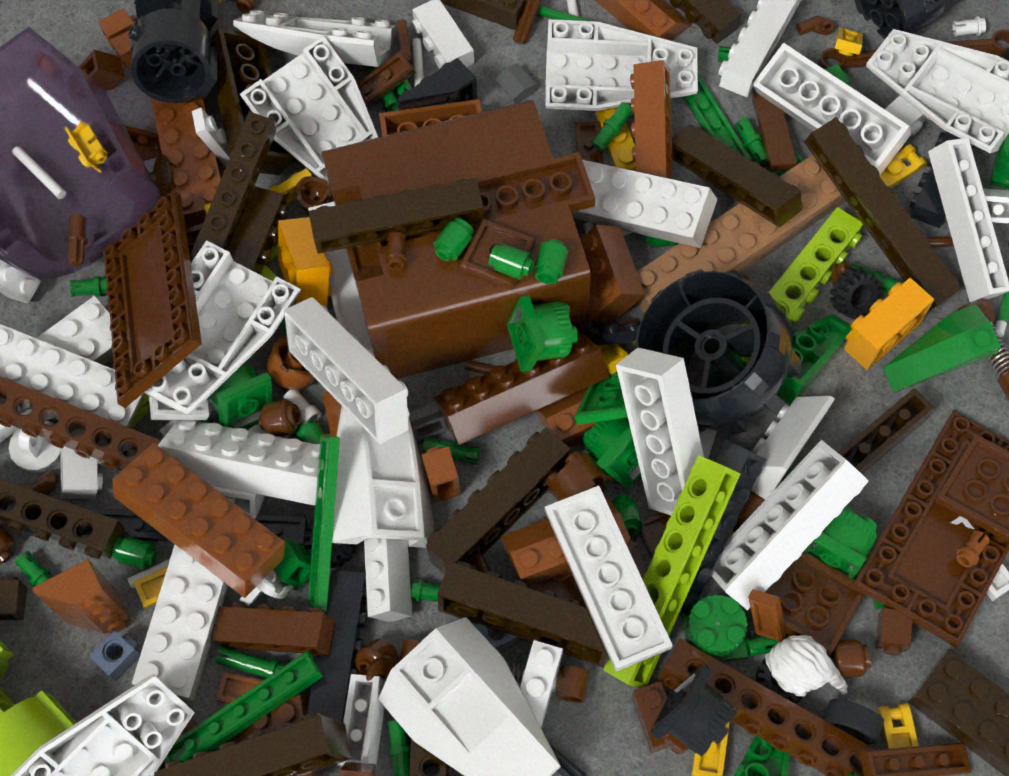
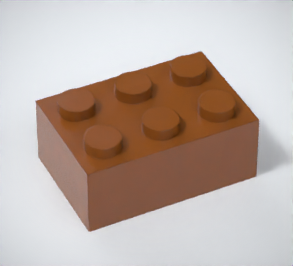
(613, 275)

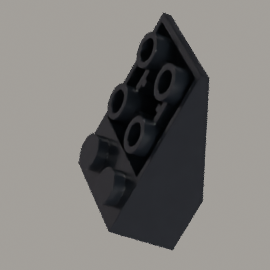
(448, 85)

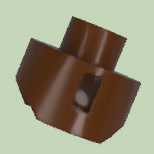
(313, 192)

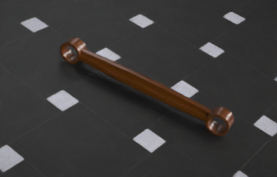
(861, 60)

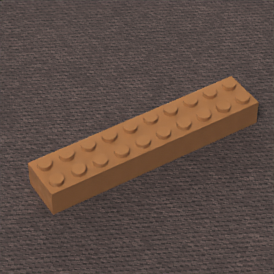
(742, 236)

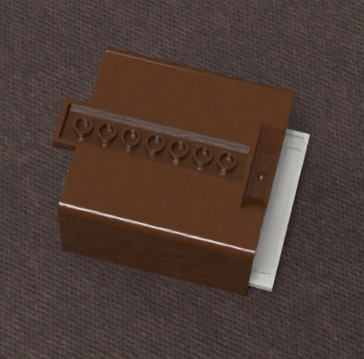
(431, 308)

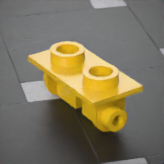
(80, 140)

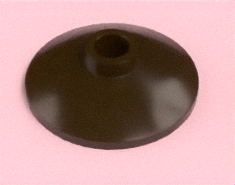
(162, 175)

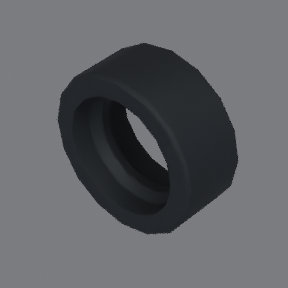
(854, 719)

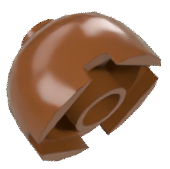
(286, 368)

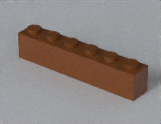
(652, 119)

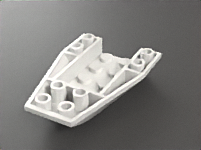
(352, 39)
(594, 60)
(949, 84)
(312, 105)
(235, 319)
(380, 488)
(466, 706)
(117, 739)

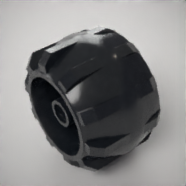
(686, 320)

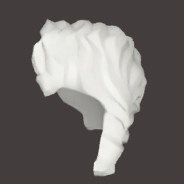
(803, 666)

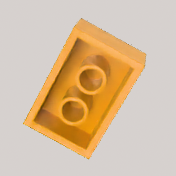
(301, 262)
(887, 323)

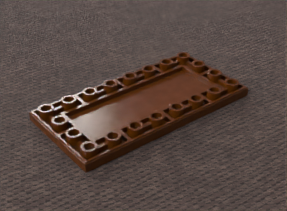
(151, 299)
(916, 554)

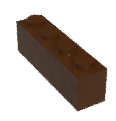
(273, 629)

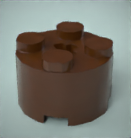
(577, 476)

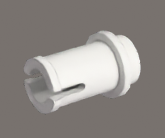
(969, 27)

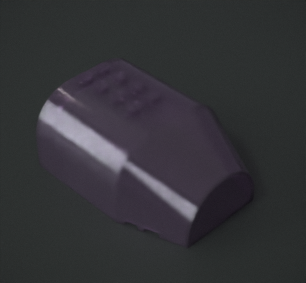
(37, 101)

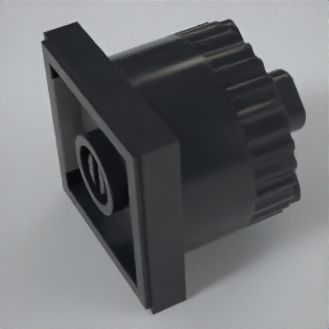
(695, 713)

